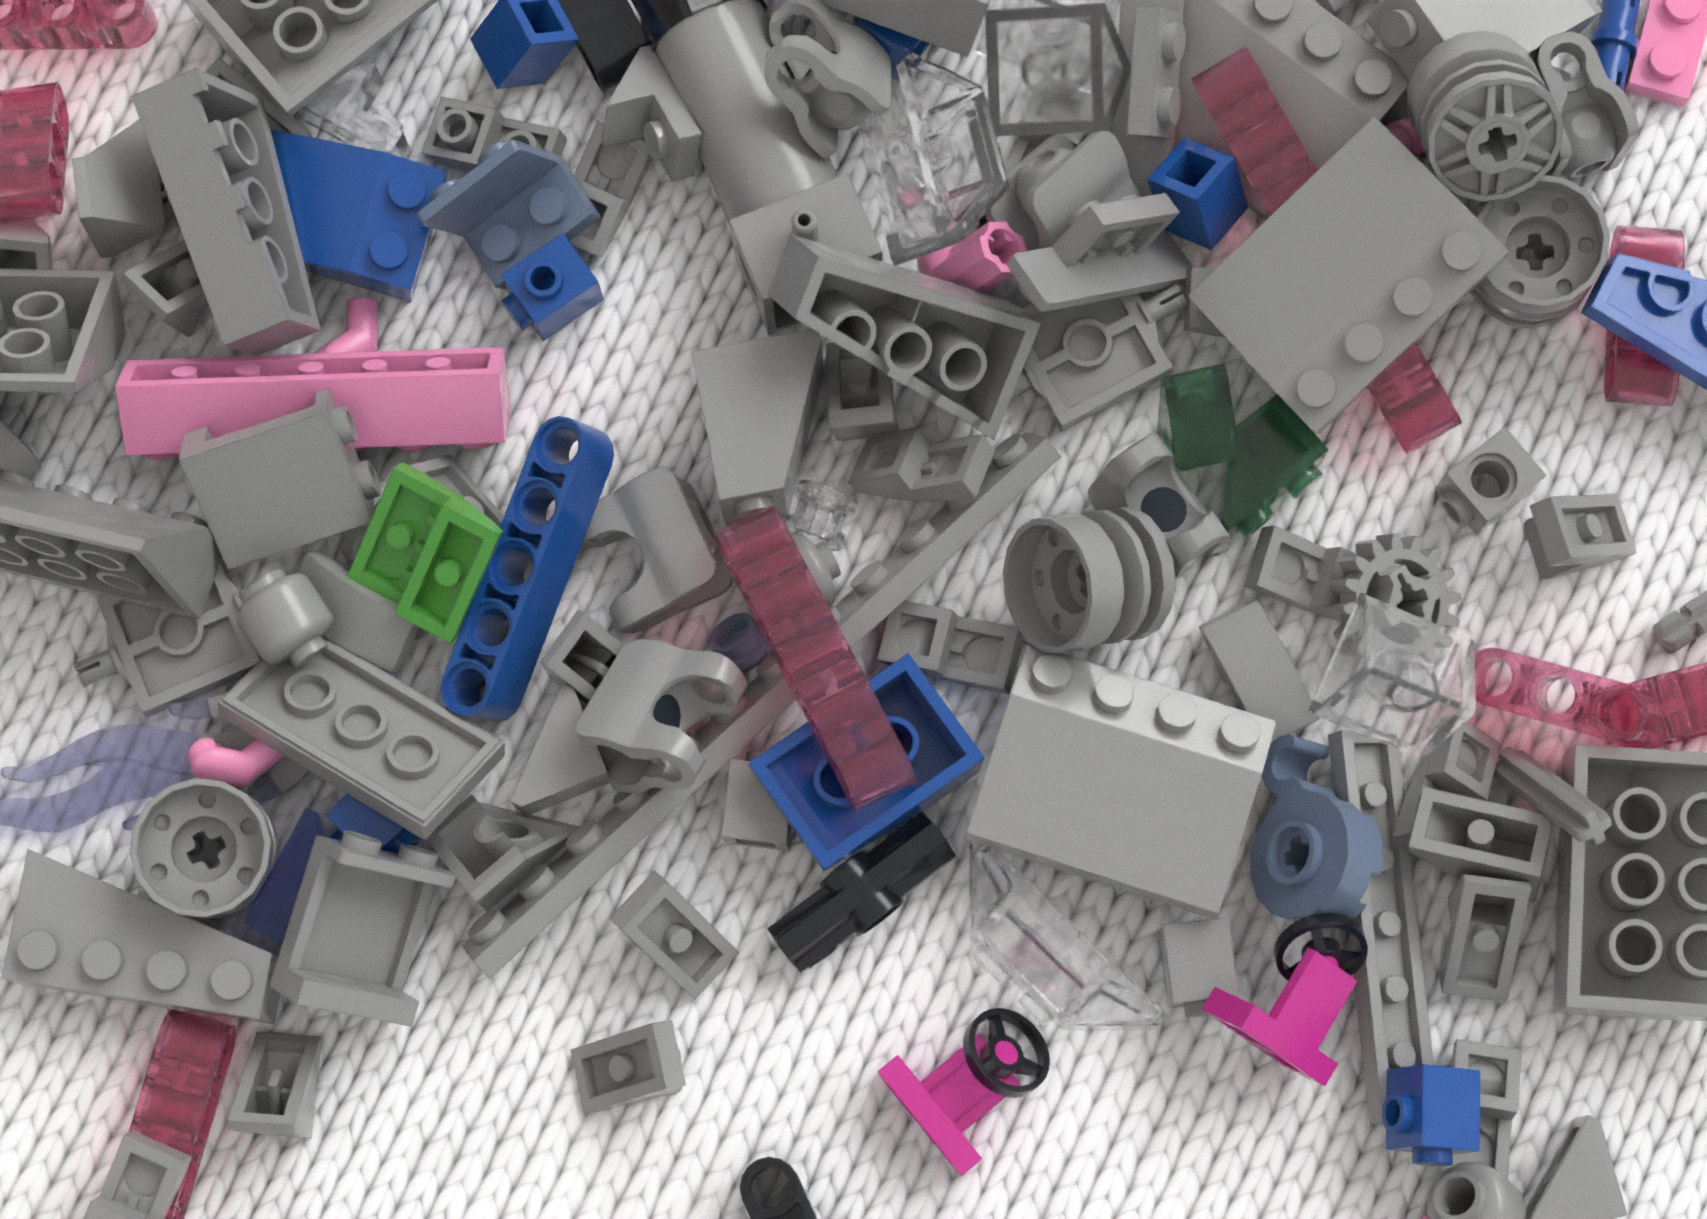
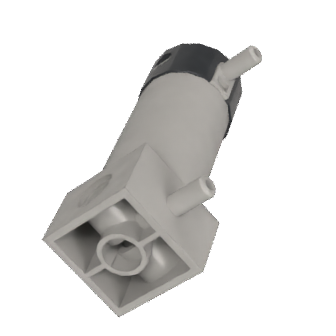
(750, 141)

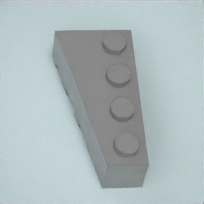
(918, 329)

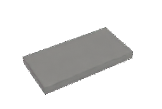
(365, 735)

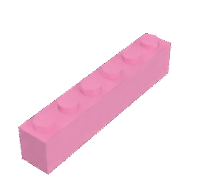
(393, 396)

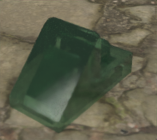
(1198, 417)

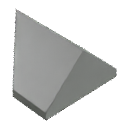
(119, 192)
(495, 847)

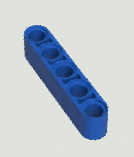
(553, 552)

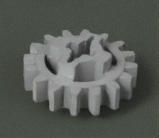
(1378, 576)

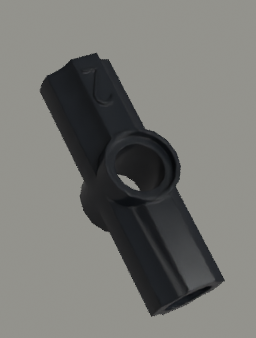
(861, 892)

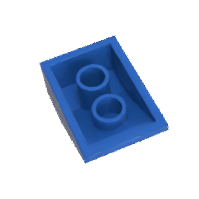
(358, 211)
(812, 798)

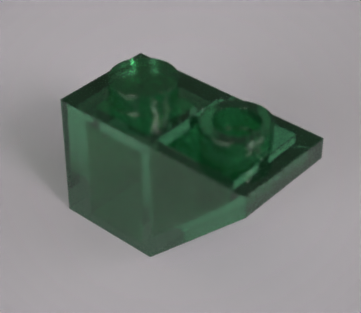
(1274, 458)

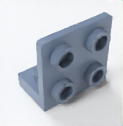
(510, 205)

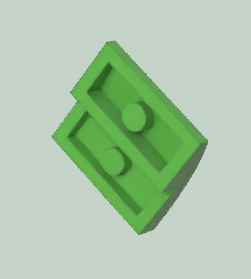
(425, 551)

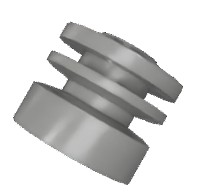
(1479, 86)
(1564, 230)
(1088, 579)
(169, 837)

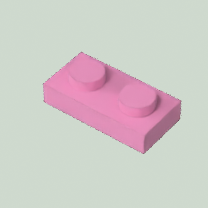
(1668, 50)

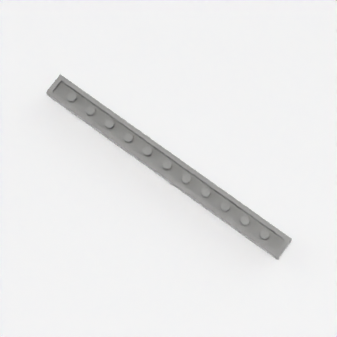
(875, 594)

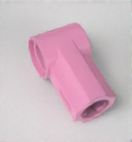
(976, 260)

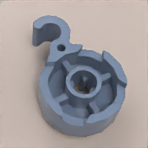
(1311, 846)

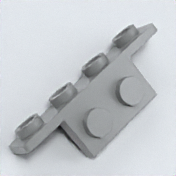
(1151, 99)
(1105, 255)

